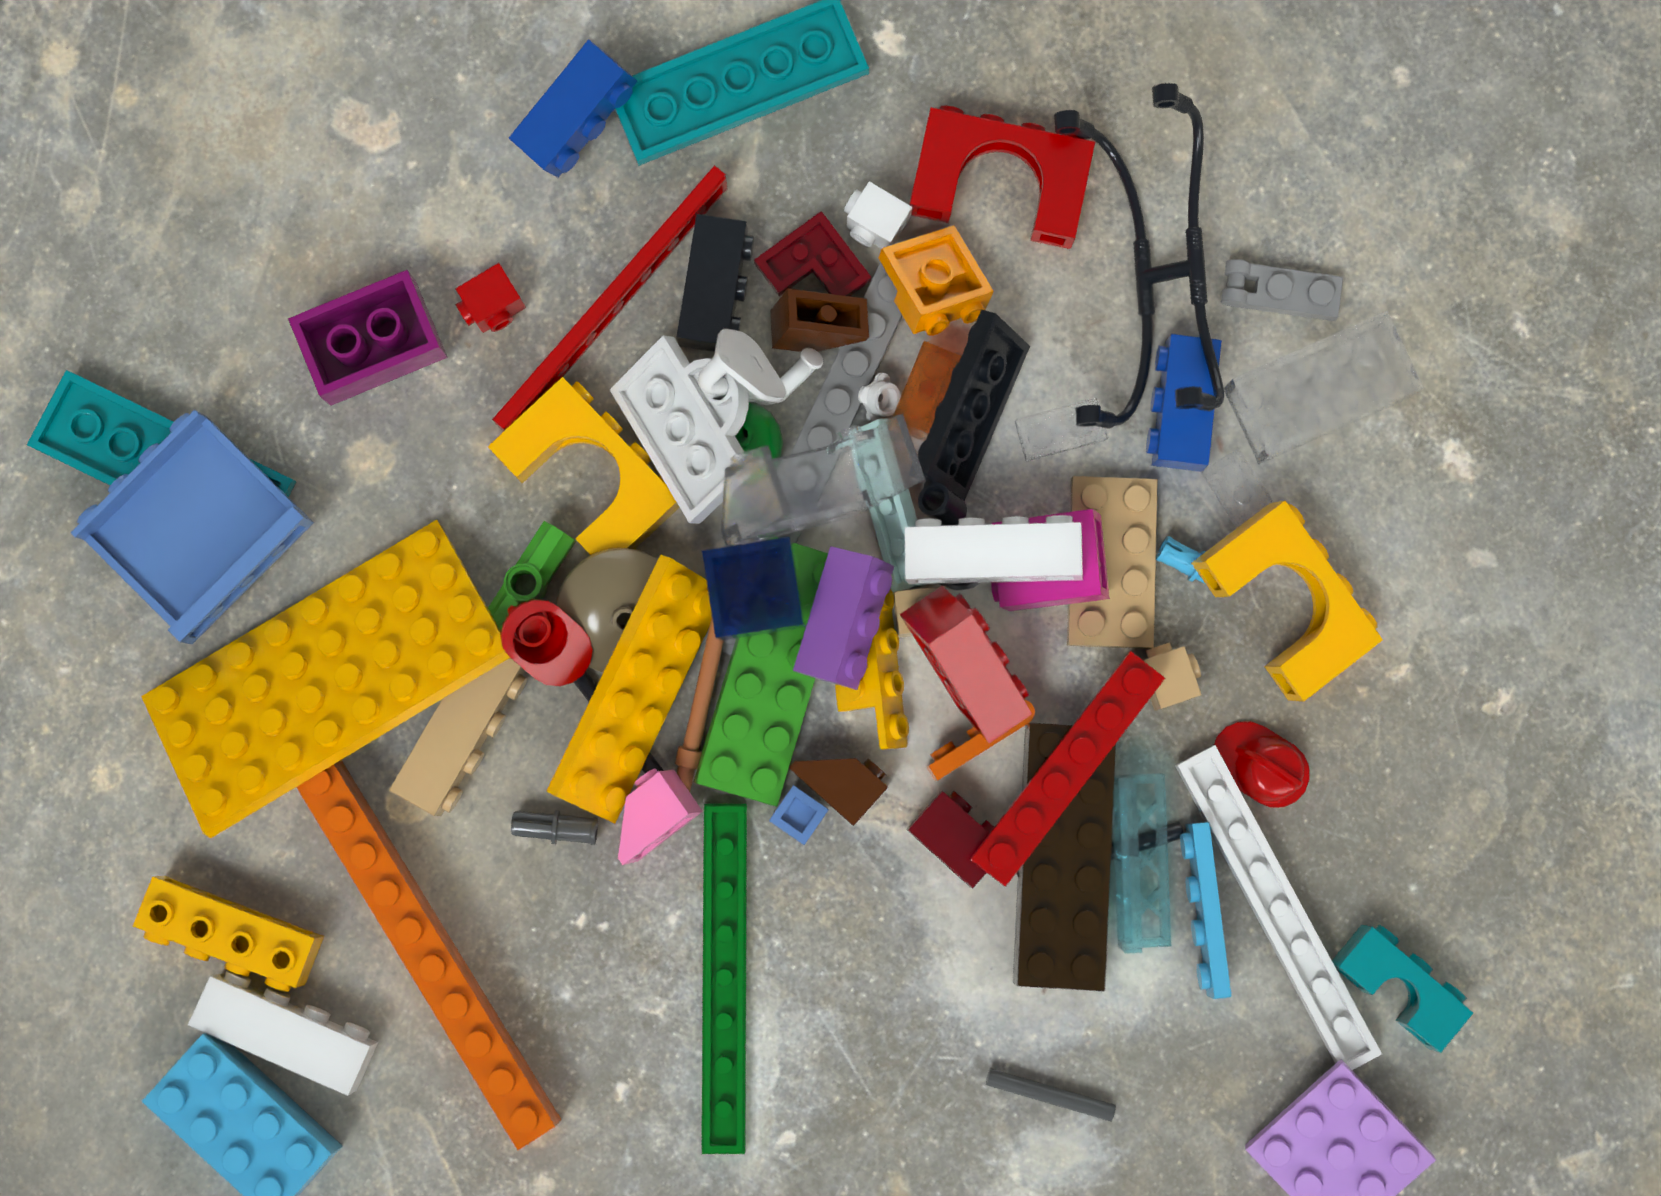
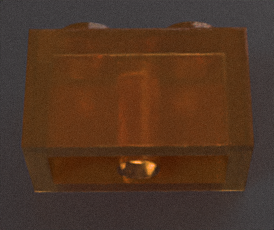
(926, 388)

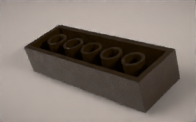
(1066, 881)

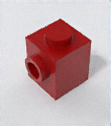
(489, 300)

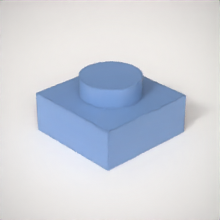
(798, 815)

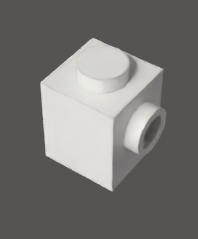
(876, 216)

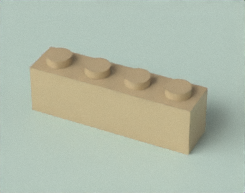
(454, 739)

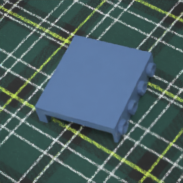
(192, 525)

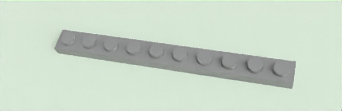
(852, 368)

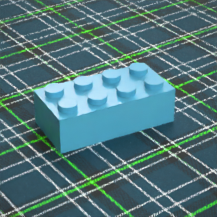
(241, 1121)

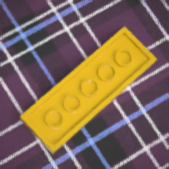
(635, 691)

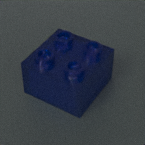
(753, 588)

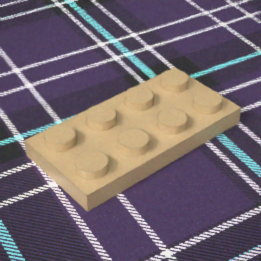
(1129, 538)

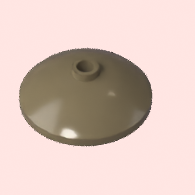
(601, 591)

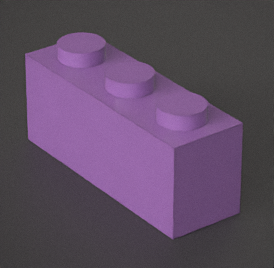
(844, 618)

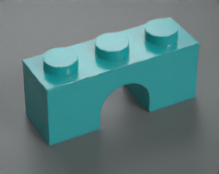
(1432, 1010)

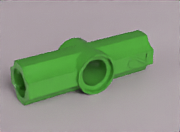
(541, 559)

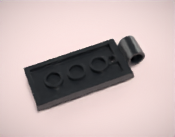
(968, 416)

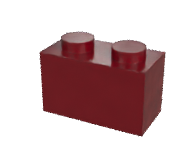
(952, 835)

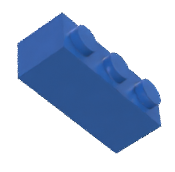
(573, 110)
(1181, 435)

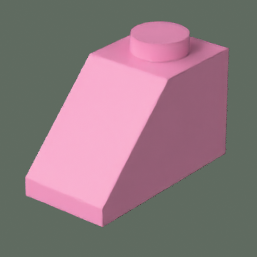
(654, 813)

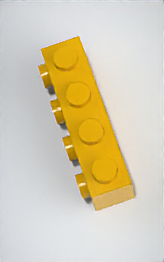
(227, 932)

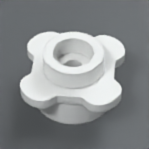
(879, 397)

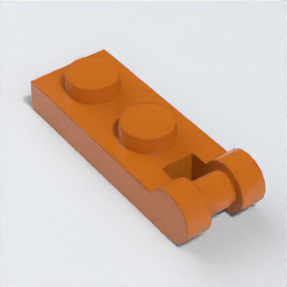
(950, 758)

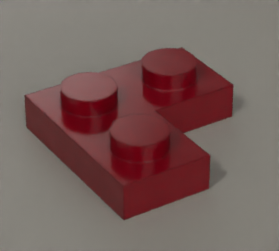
(817, 250)

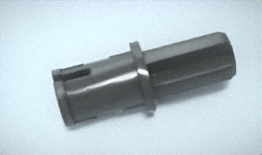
(554, 827)

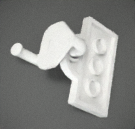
(695, 409)

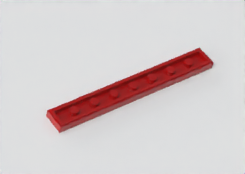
(615, 297)

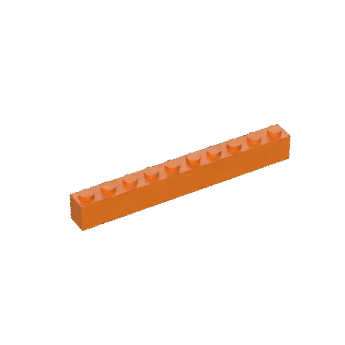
(429, 955)

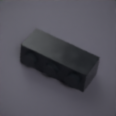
(713, 281)

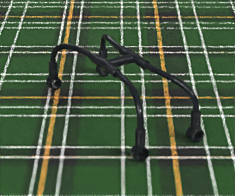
(1069, 122)

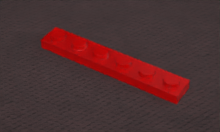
(1067, 769)

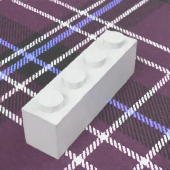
(993, 552)
(283, 1032)

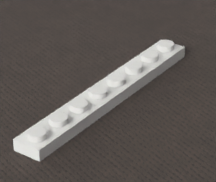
(1278, 909)

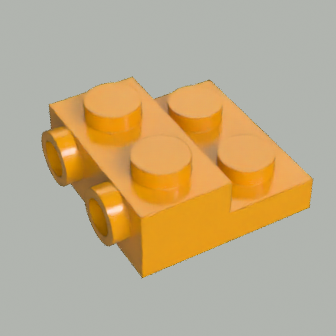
(936, 280)

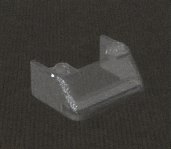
(818, 485)

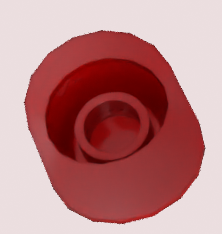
(546, 642)
(1263, 764)

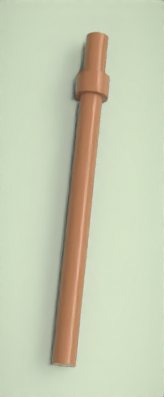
(690, 753)

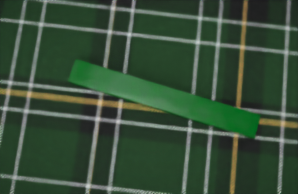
(724, 979)

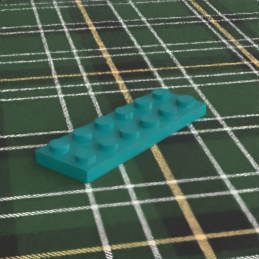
(741, 79)
(105, 431)

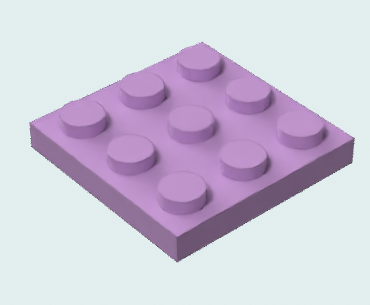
(1339, 1142)

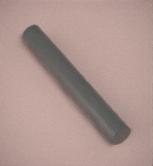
(1050, 1095)

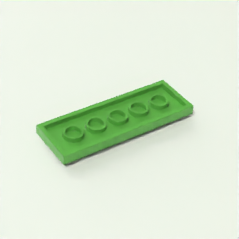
(761, 704)

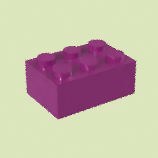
(367, 338)

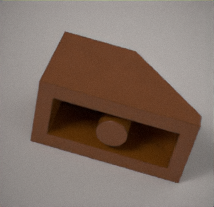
(817, 321)
(843, 784)

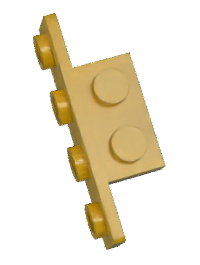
(881, 684)

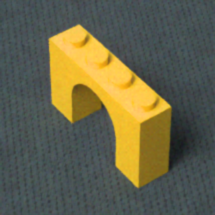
(565, 419)
(1338, 627)

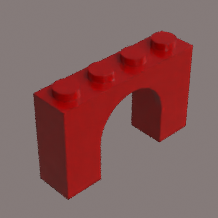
(1057, 161)

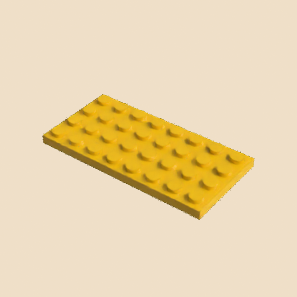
(324, 678)

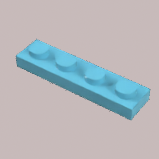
(1208, 928)

